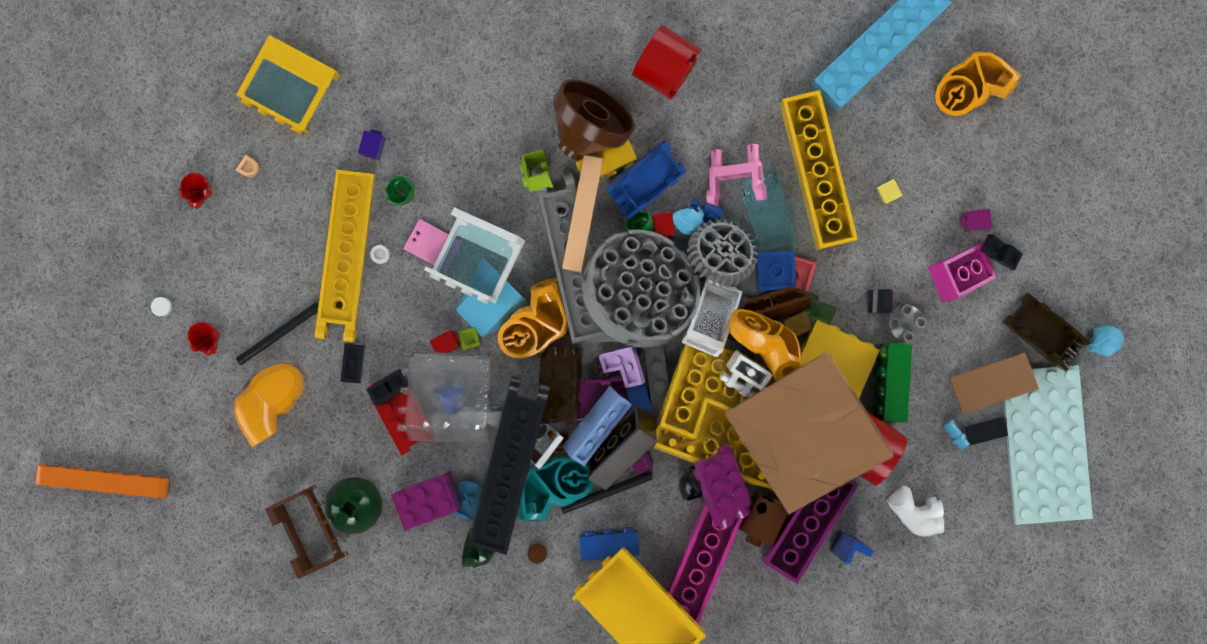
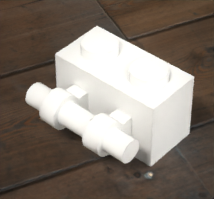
(747, 369)

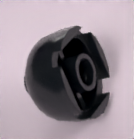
(689, 486)

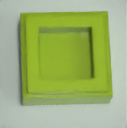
(469, 338)

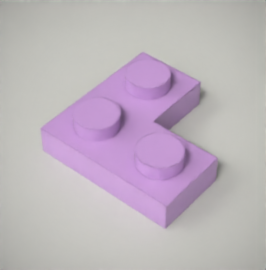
(627, 362)

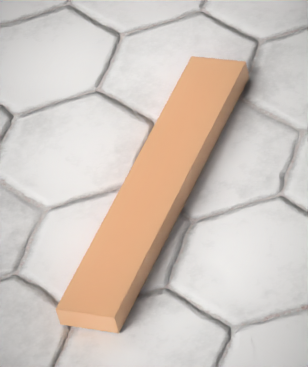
(582, 214)

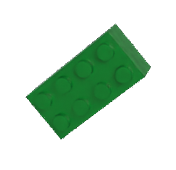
(893, 382)

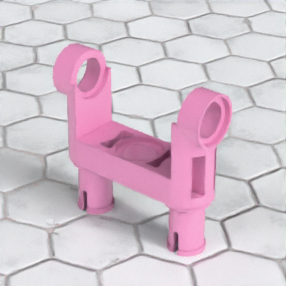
(752, 168)

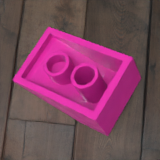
(961, 273)

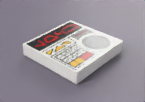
(545, 444)

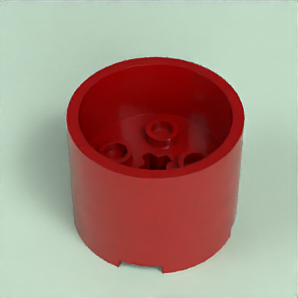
(666, 62)
(896, 442)

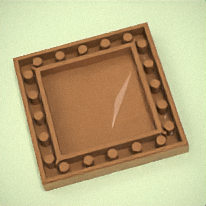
(809, 433)

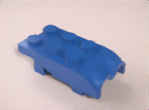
(645, 180)

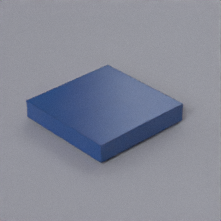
(775, 270)

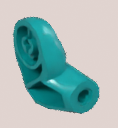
(554, 484)

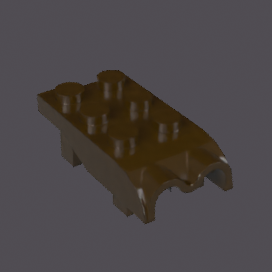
(1046, 332)
(562, 371)

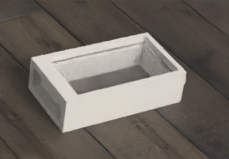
(710, 324)

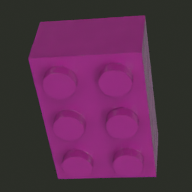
(427, 501)

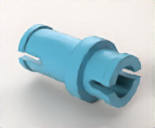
(956, 435)

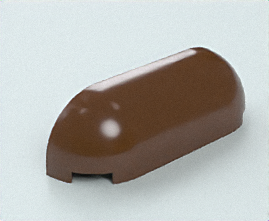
(779, 303)

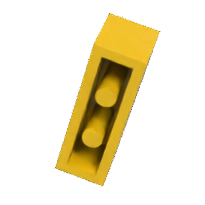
(613, 160)

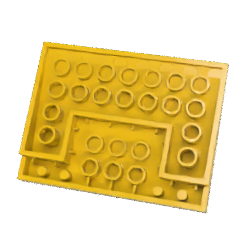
(694, 416)

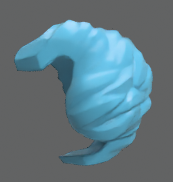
(688, 220)
(1106, 340)

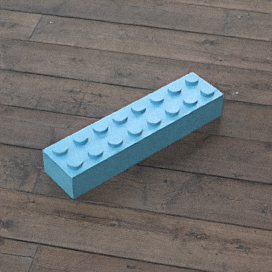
(876, 49)

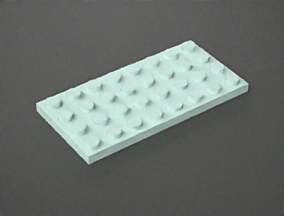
(1048, 450)

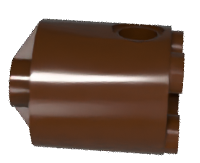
(764, 520)

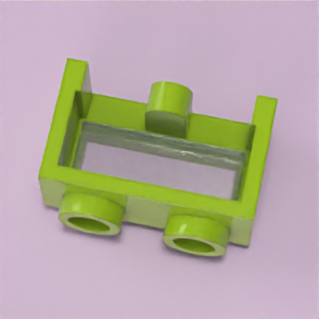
(536, 170)

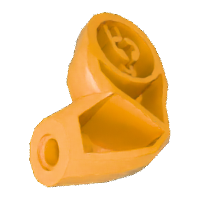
(973, 82)
(768, 338)
(267, 398)

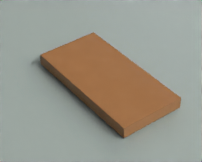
(994, 383)

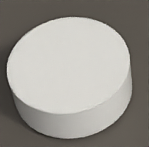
(380, 254)
(161, 306)

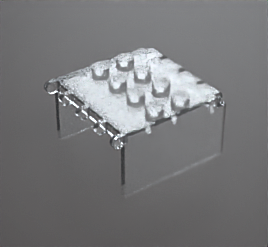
(446, 397)

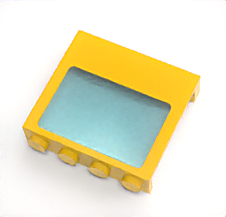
(286, 84)

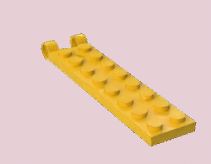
(345, 252)

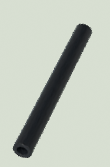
(277, 334)
(612, 490)

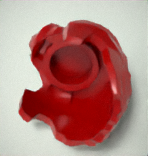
(195, 189)
(203, 338)

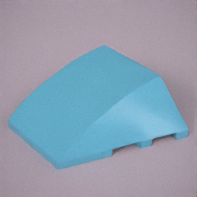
(491, 316)

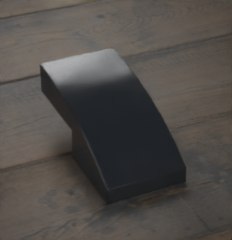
(1000, 252)

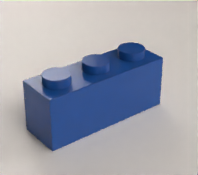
(608, 543)

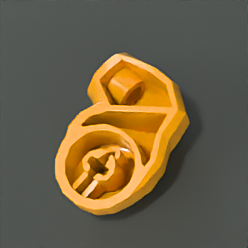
(537, 325)

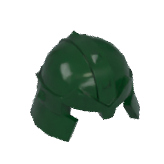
(474, 556)

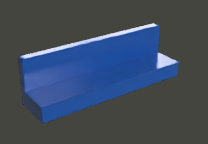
(846, 546)

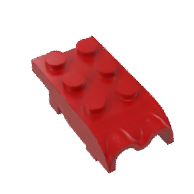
(392, 418)

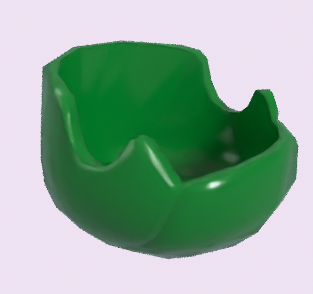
(402, 184)
(642, 219)

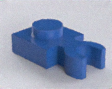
(710, 211)

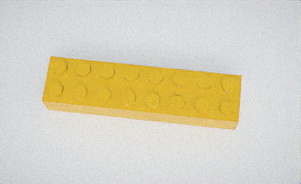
(818, 170)

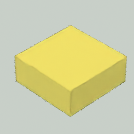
(889, 191)

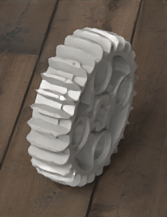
(722, 253)

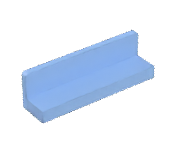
(596, 426)

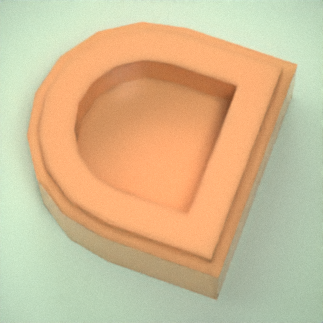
(248, 167)

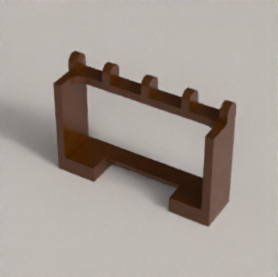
(302, 564)

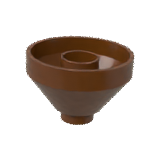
(589, 119)

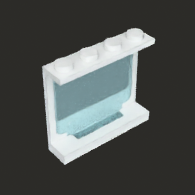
(477, 257)

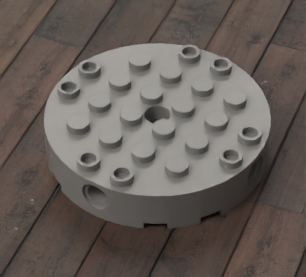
(640, 288)

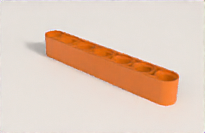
(101, 481)

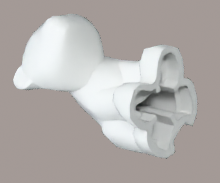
(919, 520)

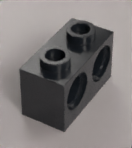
(388, 388)

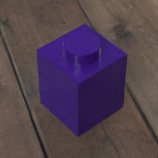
(372, 144)

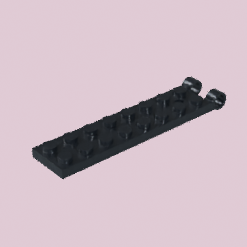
(508, 469)

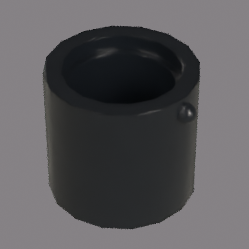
(880, 301)

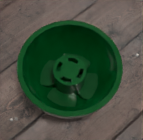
(363, 503)

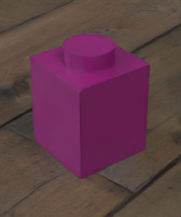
(976, 220)

